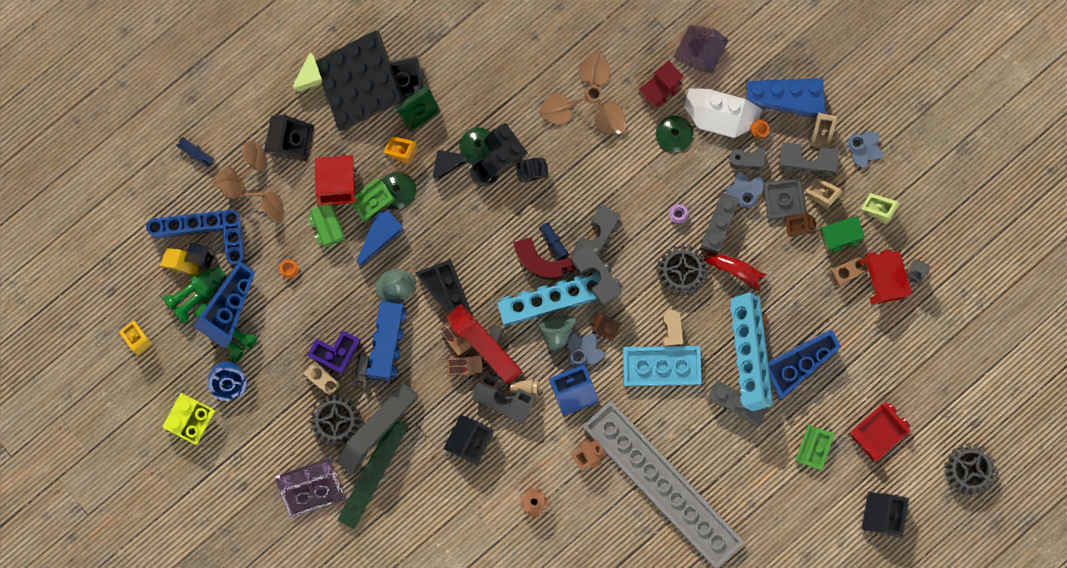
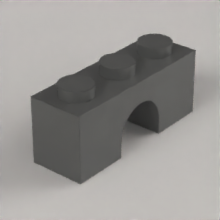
(792, 160)
(606, 222)
(719, 223)
(588, 260)
(489, 394)
(730, 398)

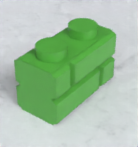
(327, 225)

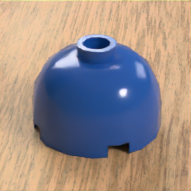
(226, 381)

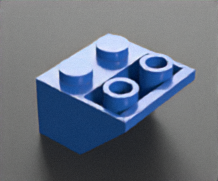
(573, 390)

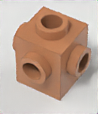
(589, 454)
(534, 511)

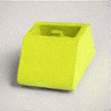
(188, 418)

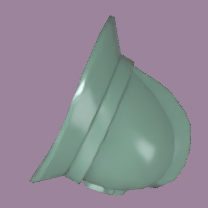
(395, 286)
(557, 331)

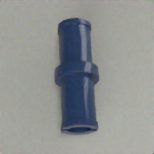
(195, 152)
(553, 241)

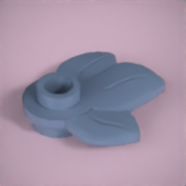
(867, 150)
(744, 187)
(586, 348)

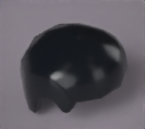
(480, 175)

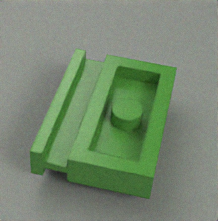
(372, 200)
(814, 447)

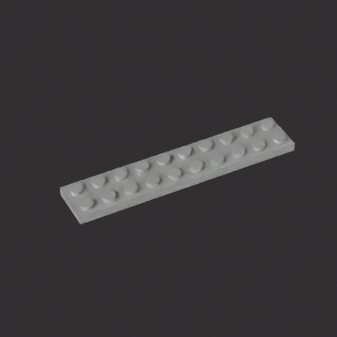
(663, 484)

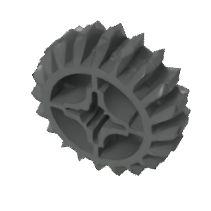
(673, 270)
(326, 420)
(963, 466)

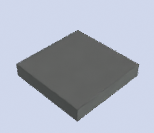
(783, 198)

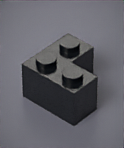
(505, 151)

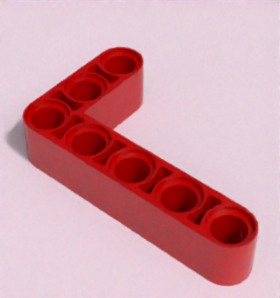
(468, 327)

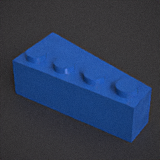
(788, 95)
(224, 309)
(386, 341)
(799, 362)

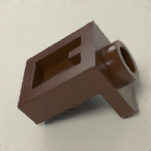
(800, 225)
(605, 327)

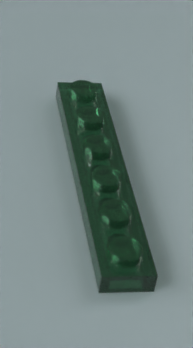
(372, 475)

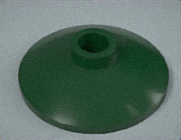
(468, 141)
(672, 143)
(407, 189)

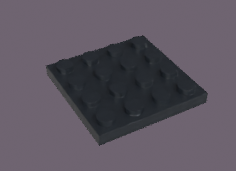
(359, 80)

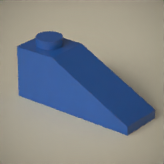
(382, 232)

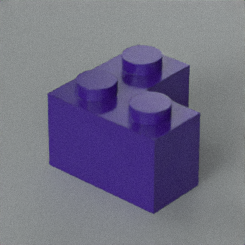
(336, 357)

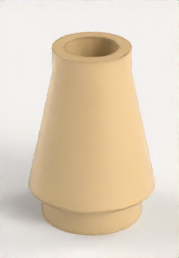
(530, 386)

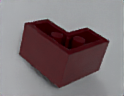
(665, 82)

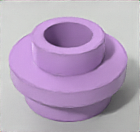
(682, 209)

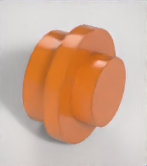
(759, 129)
(289, 268)

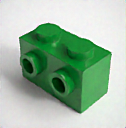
(842, 234)

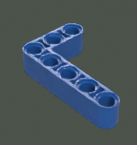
(203, 227)

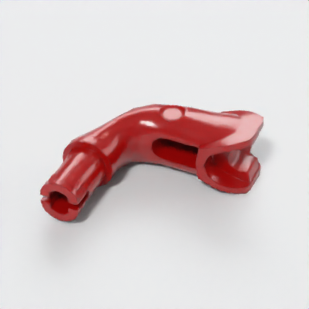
(736, 267)

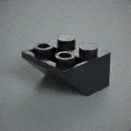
(469, 440)
(885, 514)

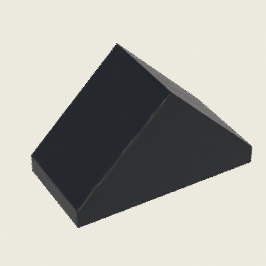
(446, 163)
(199, 256)

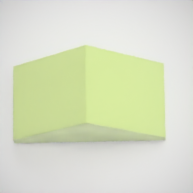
(308, 76)
(880, 207)

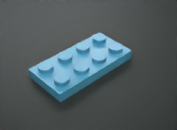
(662, 366)

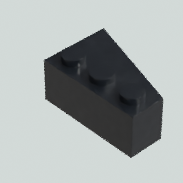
(443, 285)

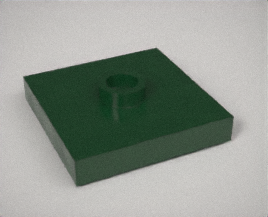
(418, 109)

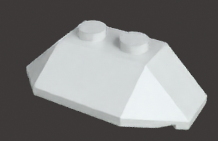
(721, 112)

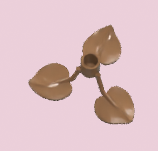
(593, 70)
(233, 187)

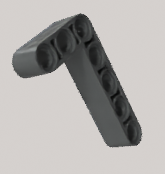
(375, 428)

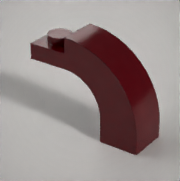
(538, 266)

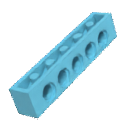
(548, 306)
(750, 306)

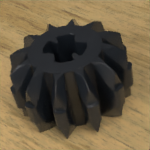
(532, 169)

